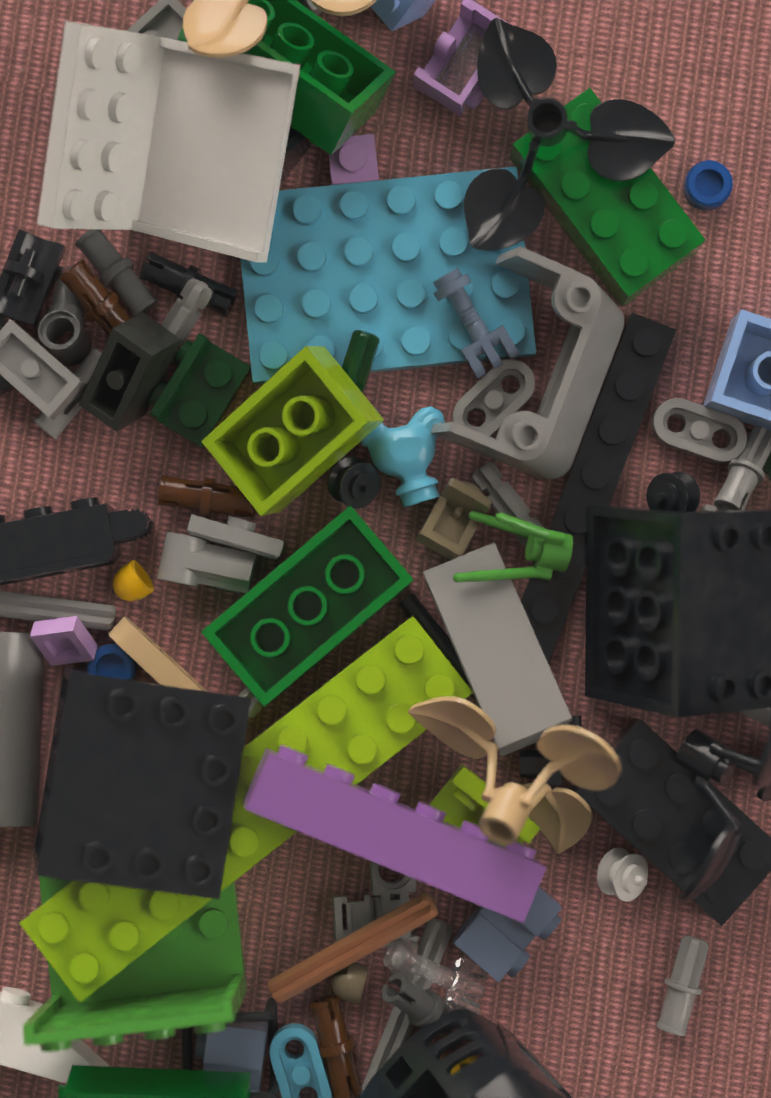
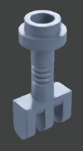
(452, 287)

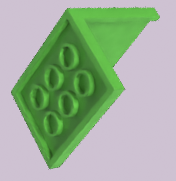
(179, 982)

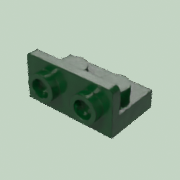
(198, 390)

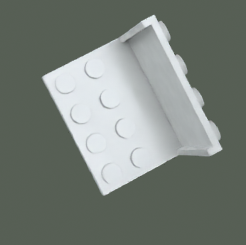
(167, 141)

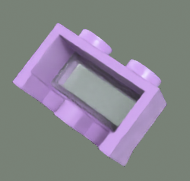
(452, 70)

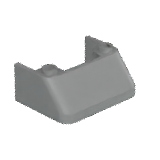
(549, 440)

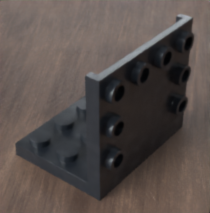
(678, 609)
(140, 785)

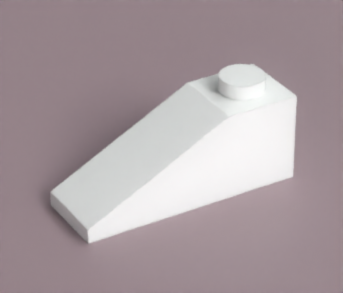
(55, 1065)

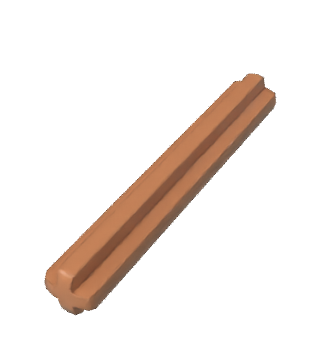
(352, 947)

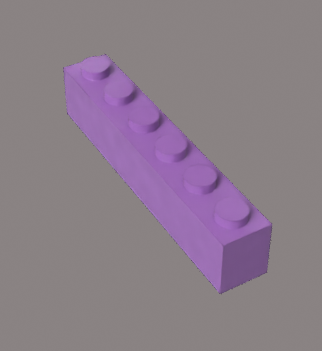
(394, 834)

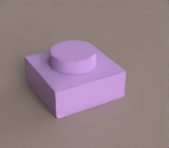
(355, 161)
(63, 640)

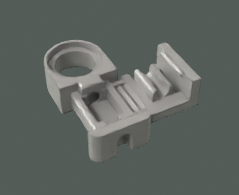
(366, 911)

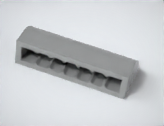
(497, 650)
(20, 728)

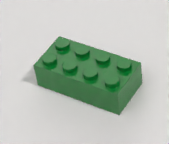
(336, 80)
(623, 229)
(307, 606)

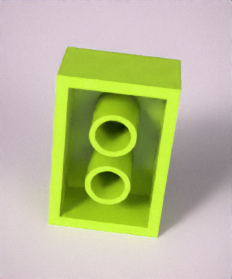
(292, 430)

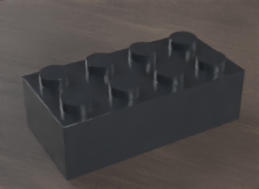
(676, 821)

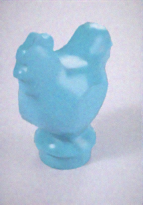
(407, 454)

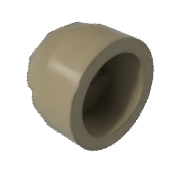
(349, 982)

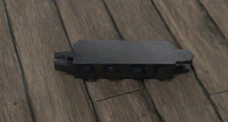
(66, 540)

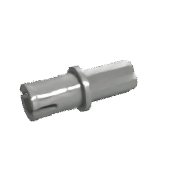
(745, 472)
(683, 985)

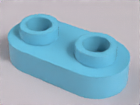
(298, 1070)

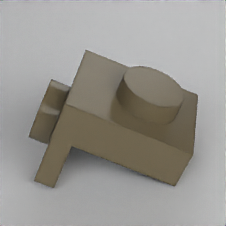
(448, 523)

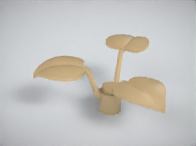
(234, 26)
(558, 811)

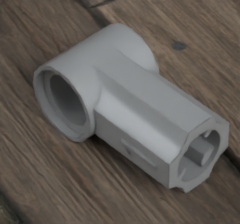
(196, 562)

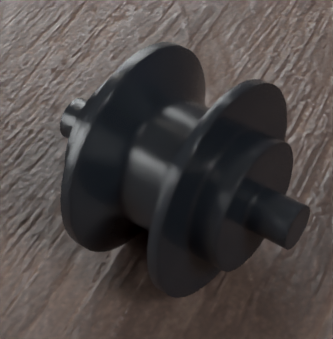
(353, 482)
(673, 492)

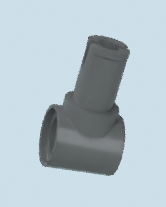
(63, 317)

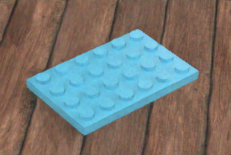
(369, 264)

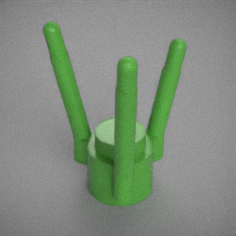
(545, 547)

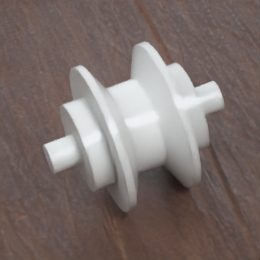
(622, 874)

